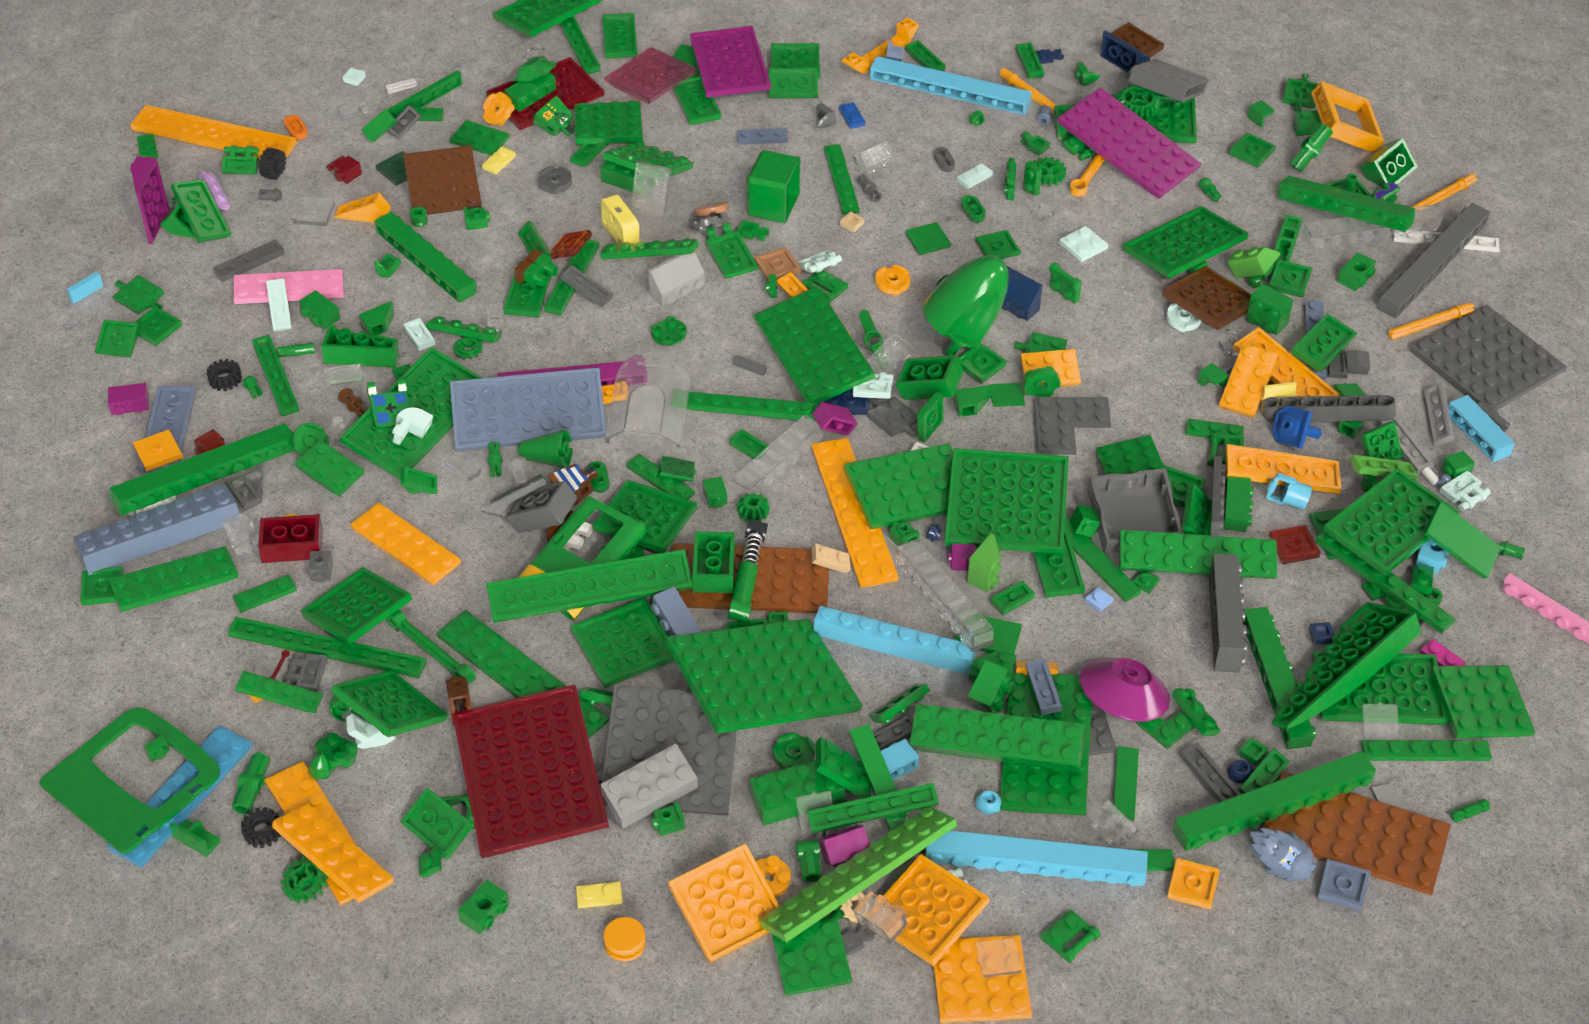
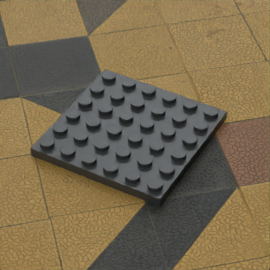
(1488, 358)
(656, 718)

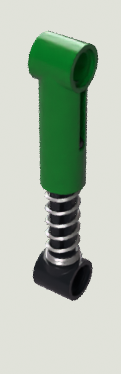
(747, 572)

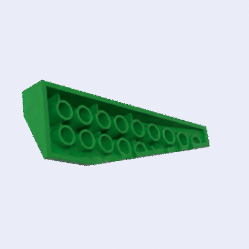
(1357, 652)

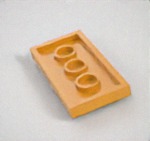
(1248, 380)

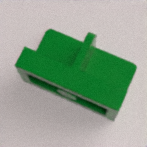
(195, 836)

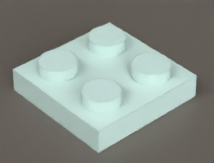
(1083, 243)

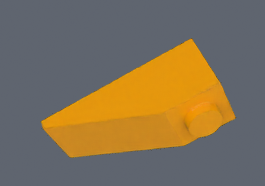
(364, 209)

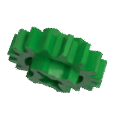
(1051, 170)
(304, 879)

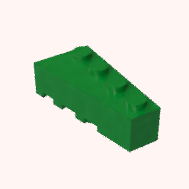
(352, 348)

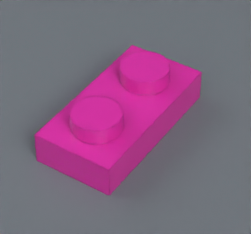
(1444, 656)

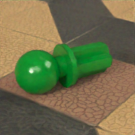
(1209, 189)
(1256, 281)

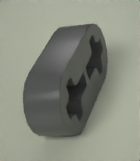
(947, 158)

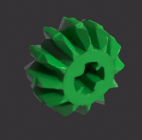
(753, 507)

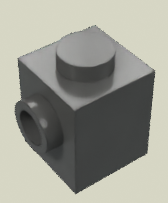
(320, 566)

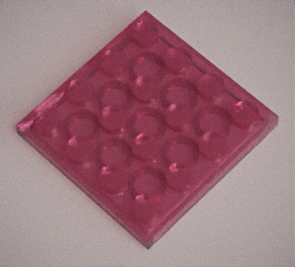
(650, 75)

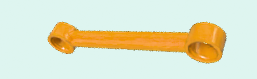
(1086, 177)

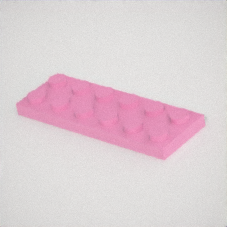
(253, 287)

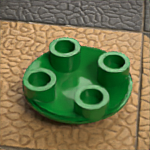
(669, 331)

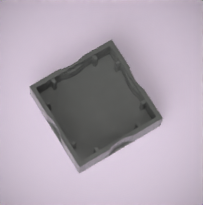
(1133, 503)

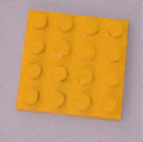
(724, 902)
(935, 908)
(969, 996)

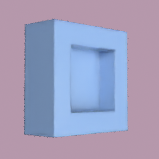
(1099, 599)

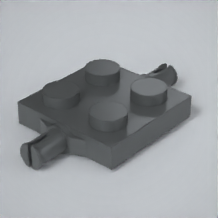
(893, 416)

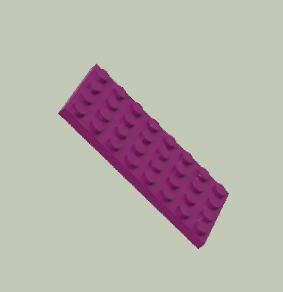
(1129, 143)

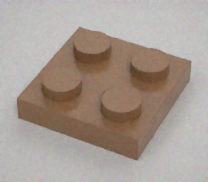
(777, 262)

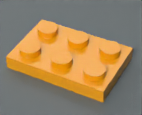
(1062, 361)

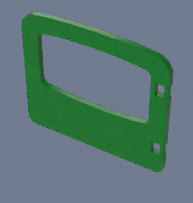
(108, 807)

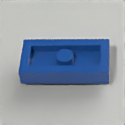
(852, 115)

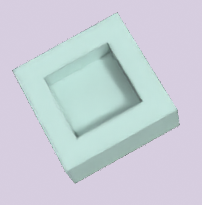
(354, 76)

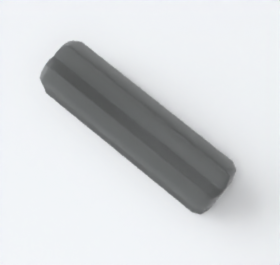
(750, 365)

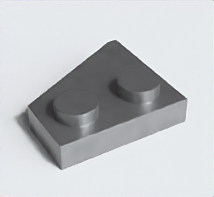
(247, 488)

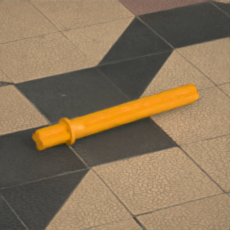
(1020, 84)
(1461, 183)
(1455, 312)

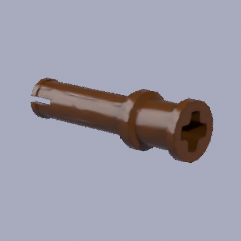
(350, 400)

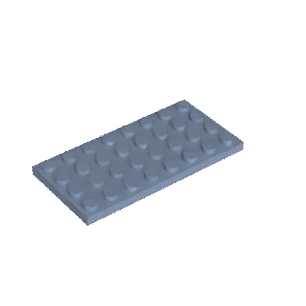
(527, 407)

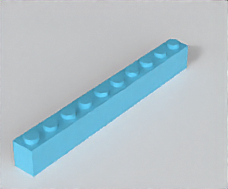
(951, 85)
(1040, 857)

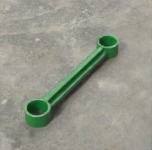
(461, 670)

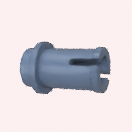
(1044, 117)

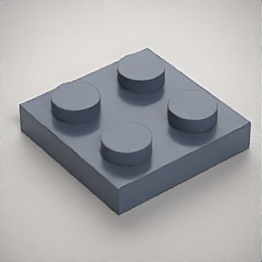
(1344, 885)

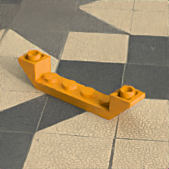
(904, 33)

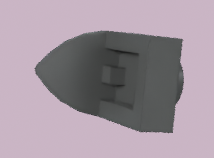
(825, 115)

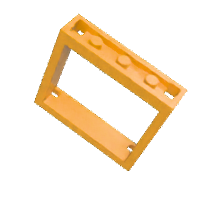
(1327, 95)

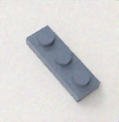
(762, 136)
(1043, 687)

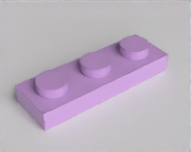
(215, 189)

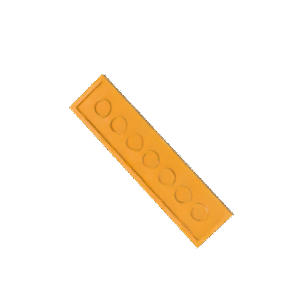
(294, 789)

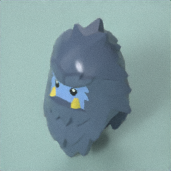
(1283, 854)

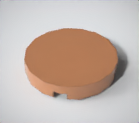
(716, 207)

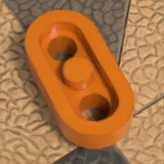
(295, 127)

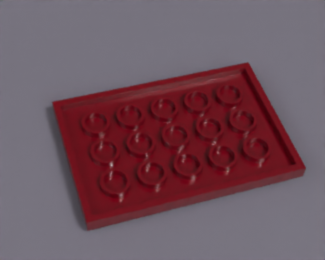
(572, 88)

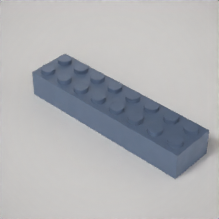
(156, 529)

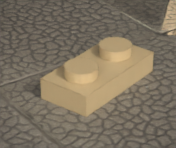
(830, 558)

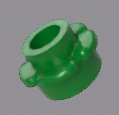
(980, 118)

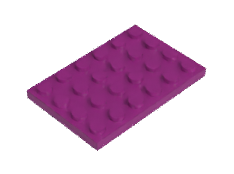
(730, 61)

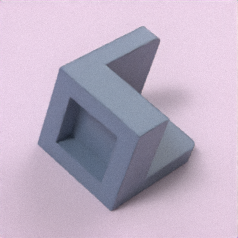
(894, 52)

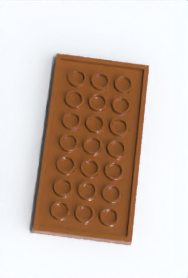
(783, 582)
(1371, 836)

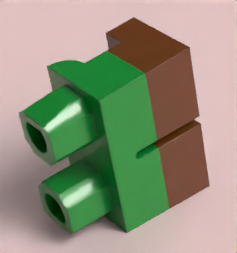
(535, 269)

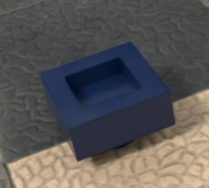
(1321, 633)

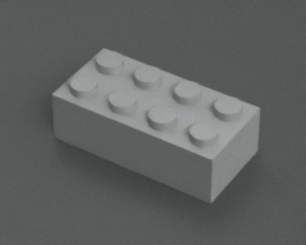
(649, 785)

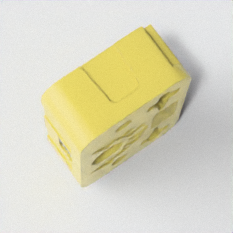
(619, 220)

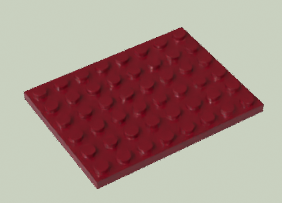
(529, 771)

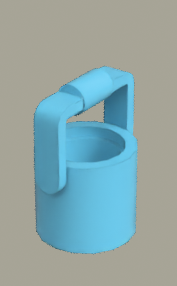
(1294, 493)

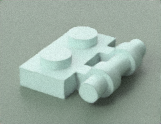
(819, 261)
(876, 388)
(1461, 486)

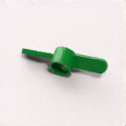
(870, 330)

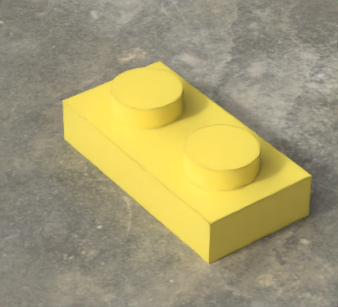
(498, 160)
(599, 894)

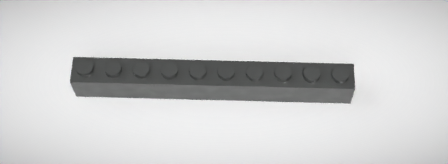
(1433, 260)

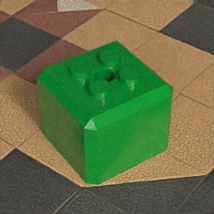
(773, 186)

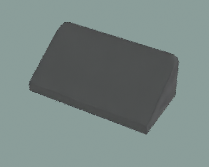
(404, 122)

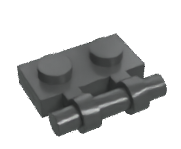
(311, 671)

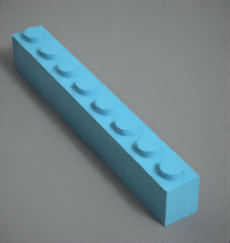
(893, 640)

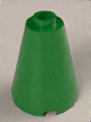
(548, 449)

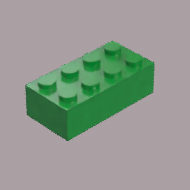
(776, 791)

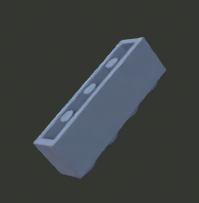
(673, 613)

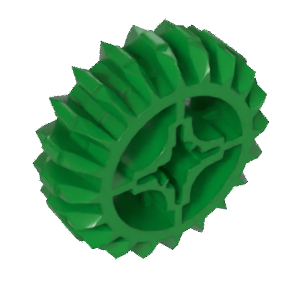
(1140, 101)

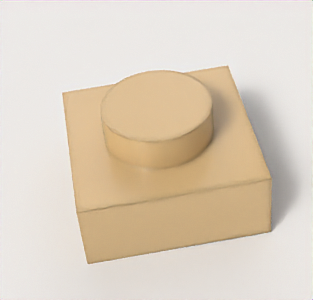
(852, 222)

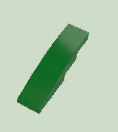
(1288, 237)

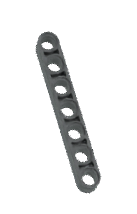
(1335, 407)

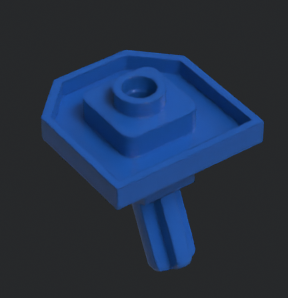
(1293, 426)

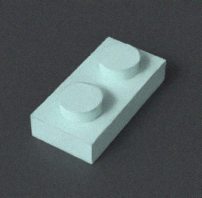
(974, 176)
(419, 334)

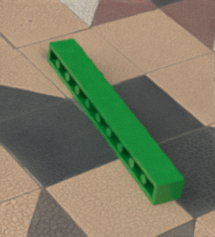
(201, 469)
(1273, 801)

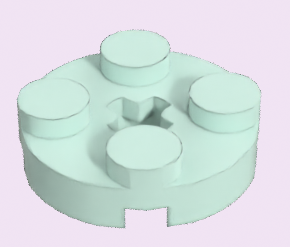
(1179, 322)

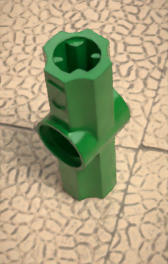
(1311, 147)
(250, 783)

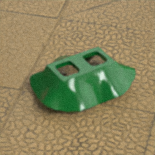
(533, 69)

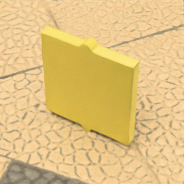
(1279, 390)

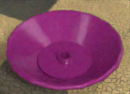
(1124, 689)

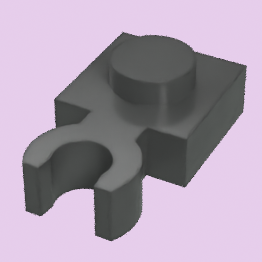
(854, 940)

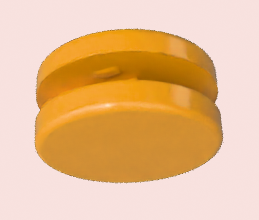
(624, 939)

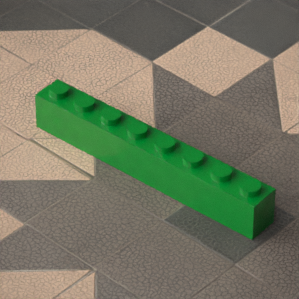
(1346, 203)
(425, 257)
(1275, 672)

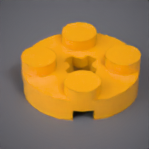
(505, 108)
(885, 280)
(781, 872)

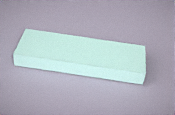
(278, 305)

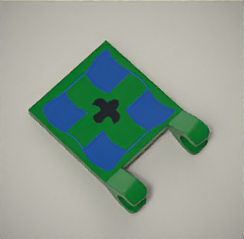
(387, 405)

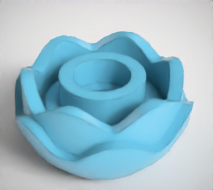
(985, 807)

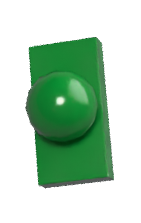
(418, 481)

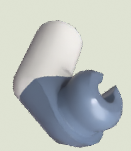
(1435, 480)

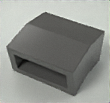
(1357, 362)

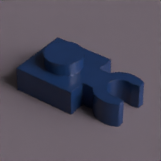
(1046, 56)

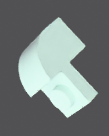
(413, 421)
(365, 733)

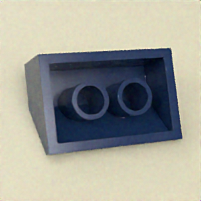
(1121, 53)
(1022, 296)

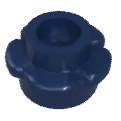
(933, 532)

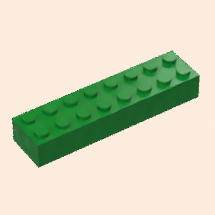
(998, 737)

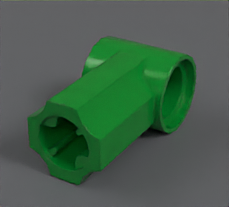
(809, 860)

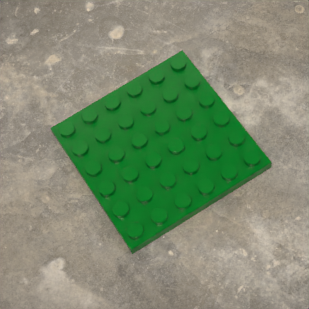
(1008, 496)

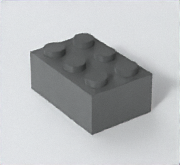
(542, 507)

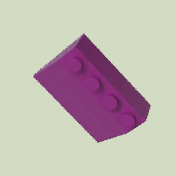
(150, 194)

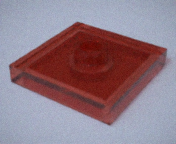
(570, 244)
(1295, 544)

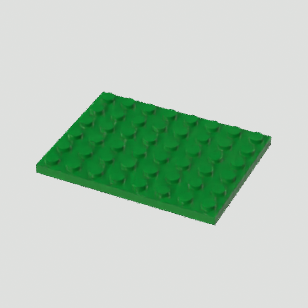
(762, 675)

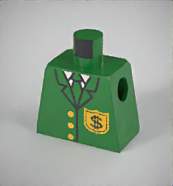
(554, 118)

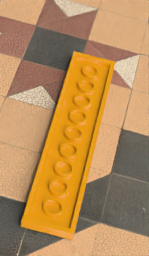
(207, 131)
(866, 547)

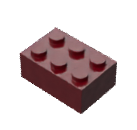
(289, 538)

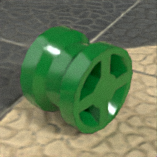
(418, 216)

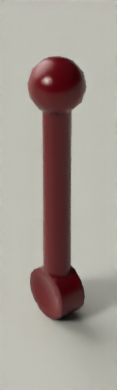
(285, 654)

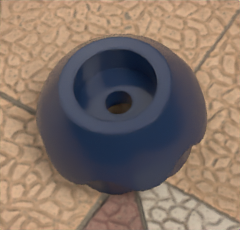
(1236, 775)

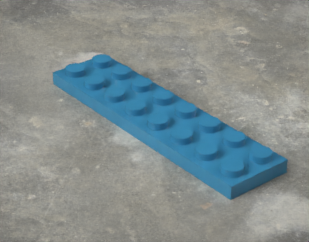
(222, 746)

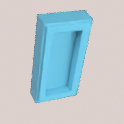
(85, 287)

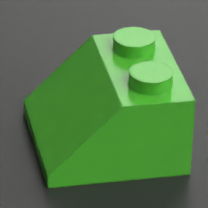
(1252, 261)
(985, 565)

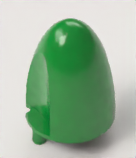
(968, 301)

